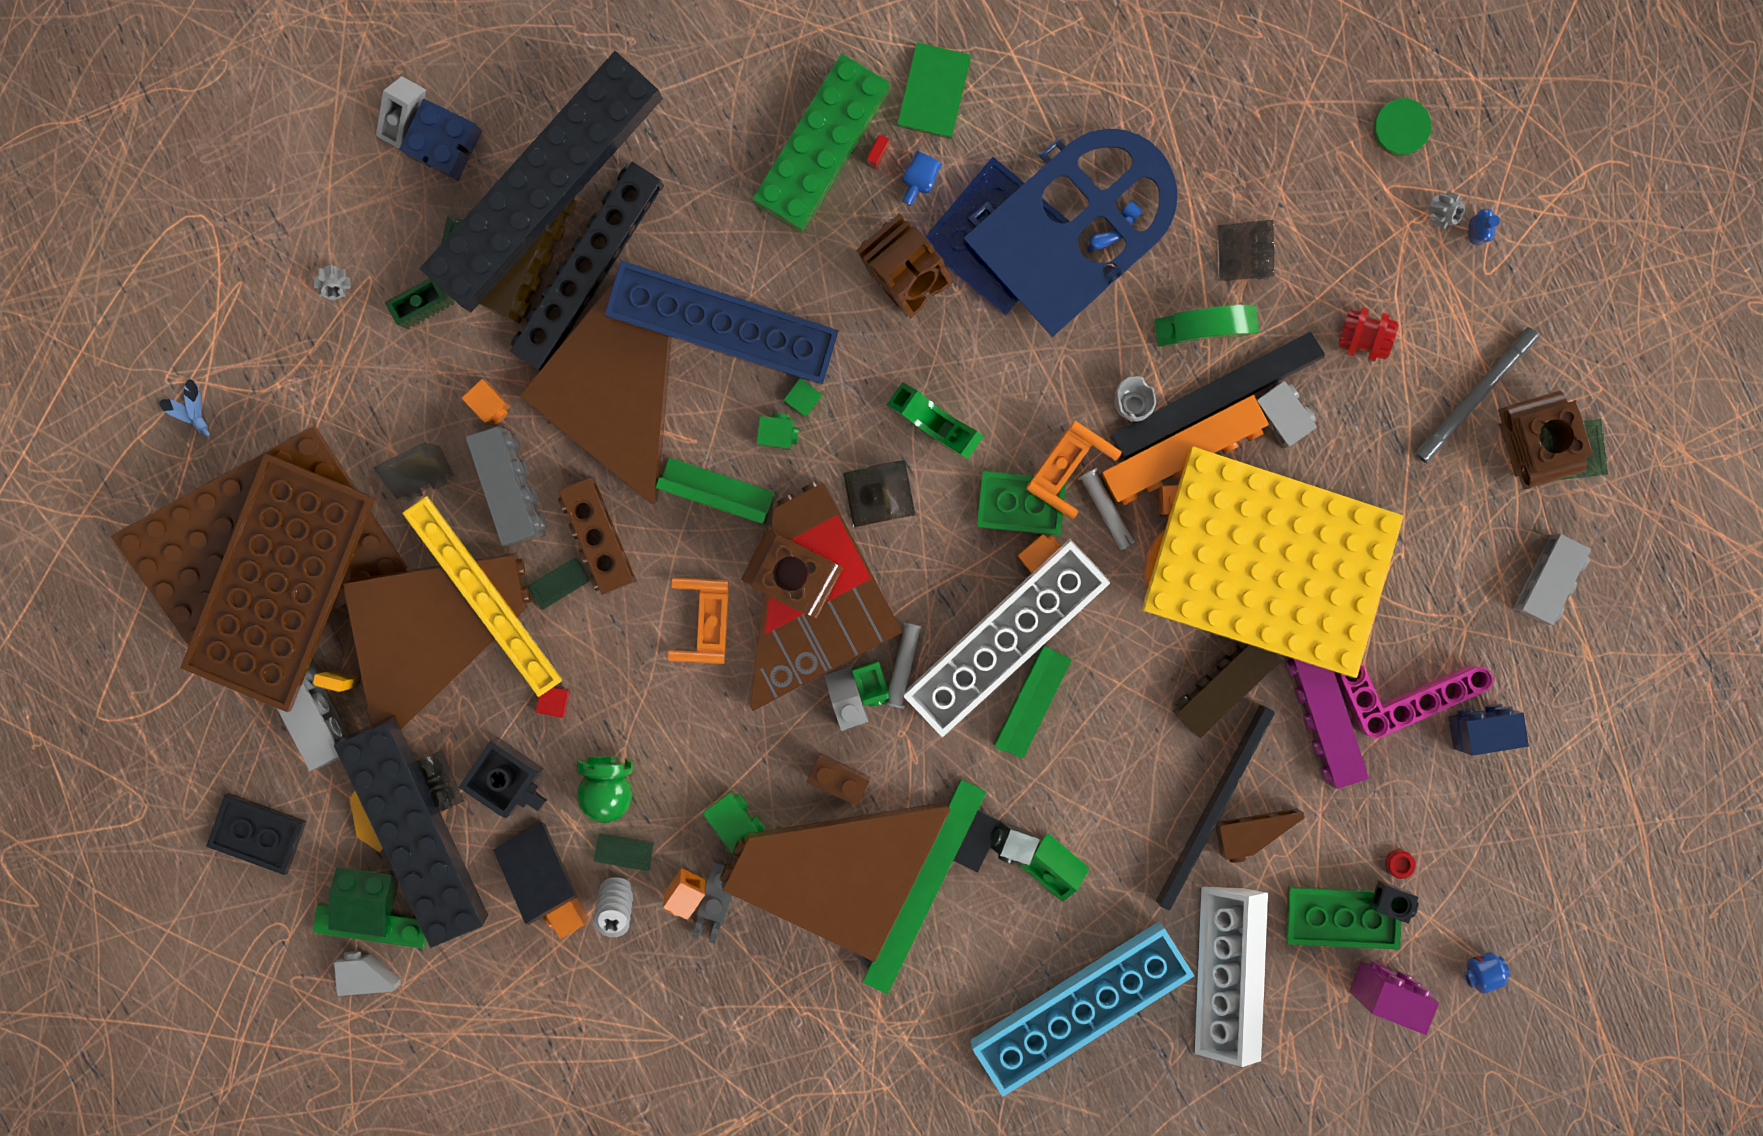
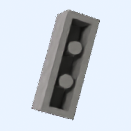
(1552, 579)

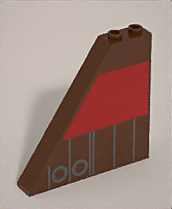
(854, 619)

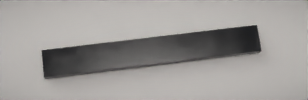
(1218, 395)
(1215, 807)

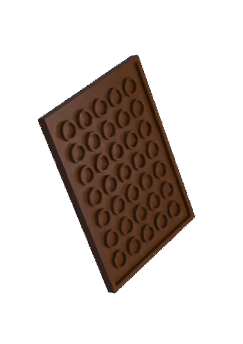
(185, 541)

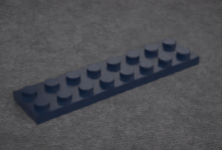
(721, 322)

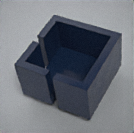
(437, 135)
(1488, 730)

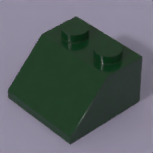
(361, 901)

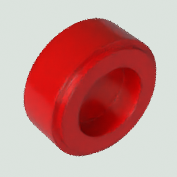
(1400, 864)

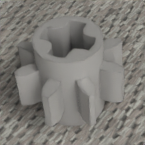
(1446, 209)
(332, 282)

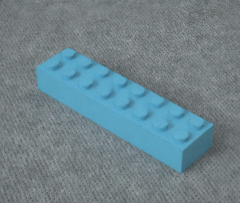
(1081, 1008)

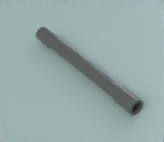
(1516, 351)

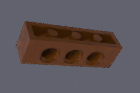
(621, 571)

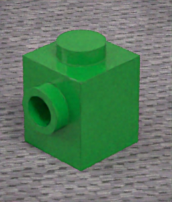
(777, 432)

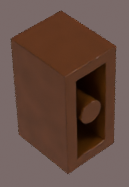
(838, 779)

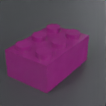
(1394, 996)

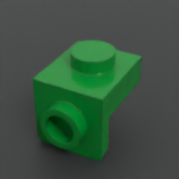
(871, 683)

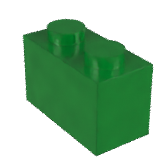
(732, 819)

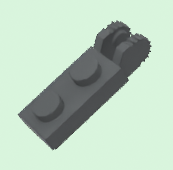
(713, 904)

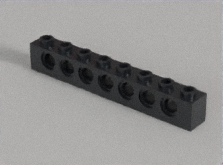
(602, 260)

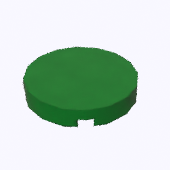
(1402, 127)

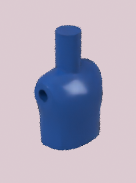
(920, 176)
(1483, 226)

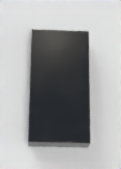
(977, 841)

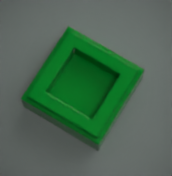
(803, 397)

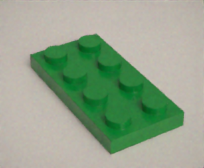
(1339, 919)

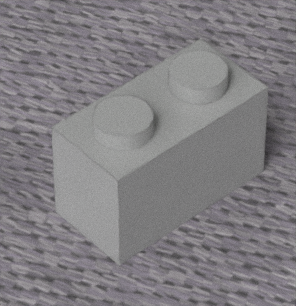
(1285, 414)

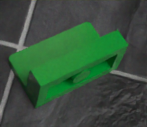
(1056, 868)

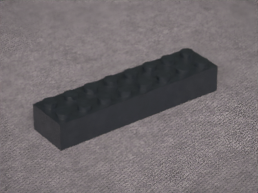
(411, 831)

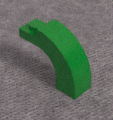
(1207, 323)
(934, 421)

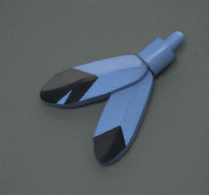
(192, 411)

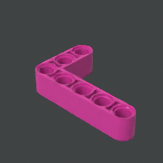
(1409, 701)

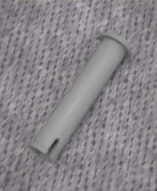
(1107, 509)
(903, 665)

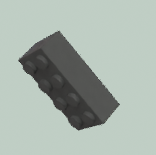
(506, 486)

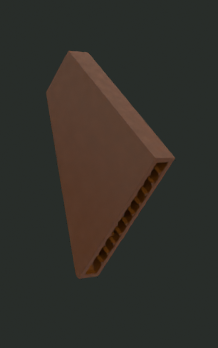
(610, 395)
(421, 632)
(837, 874)

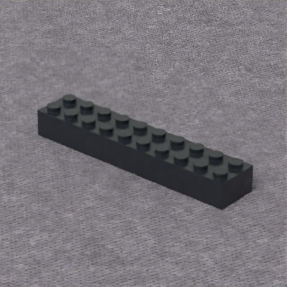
(542, 182)

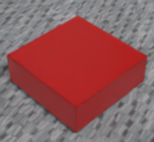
(877, 151)
(553, 702)

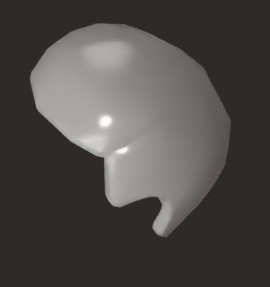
(1134, 399)

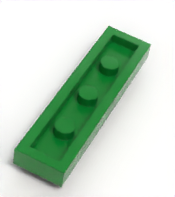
(401, 930)

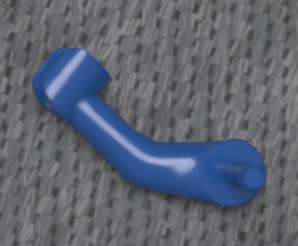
(1107, 238)

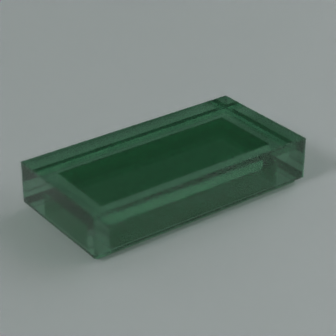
(559, 583)
(624, 852)

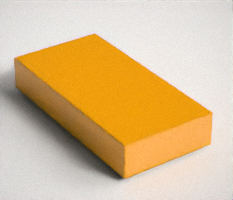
(336, 681)

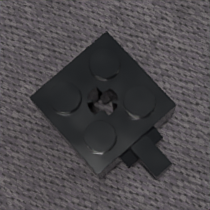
(519, 775)

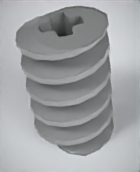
(613, 907)

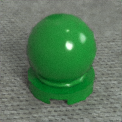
(605, 790)

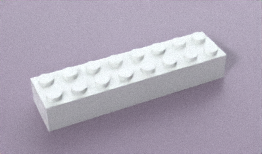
(1006, 637)

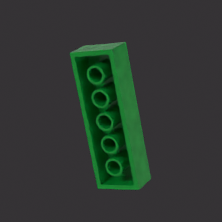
(822, 143)

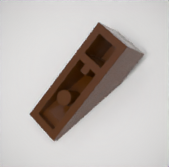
(1251, 834)

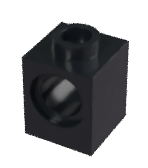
(1382, 899)

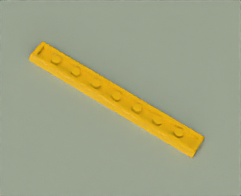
(482, 596)

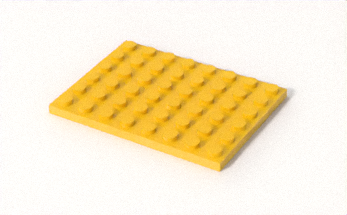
(1272, 562)

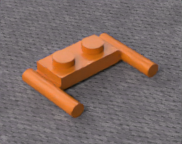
(1063, 461)
(711, 621)

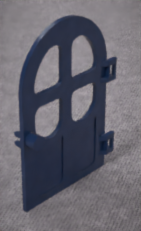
(1042, 257)

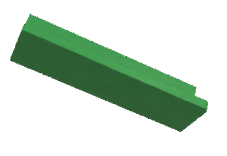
(716, 490)
(1032, 702)

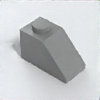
(398, 110)
(846, 698)
(363, 975)

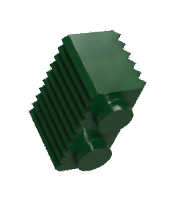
(418, 303)

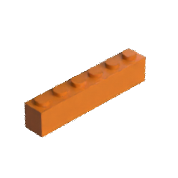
(1169, 456)

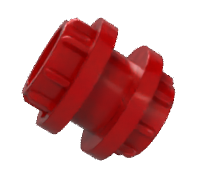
(1368, 334)

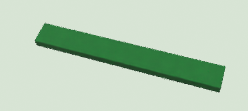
(963, 808)

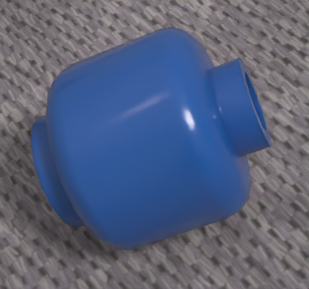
(1487, 972)

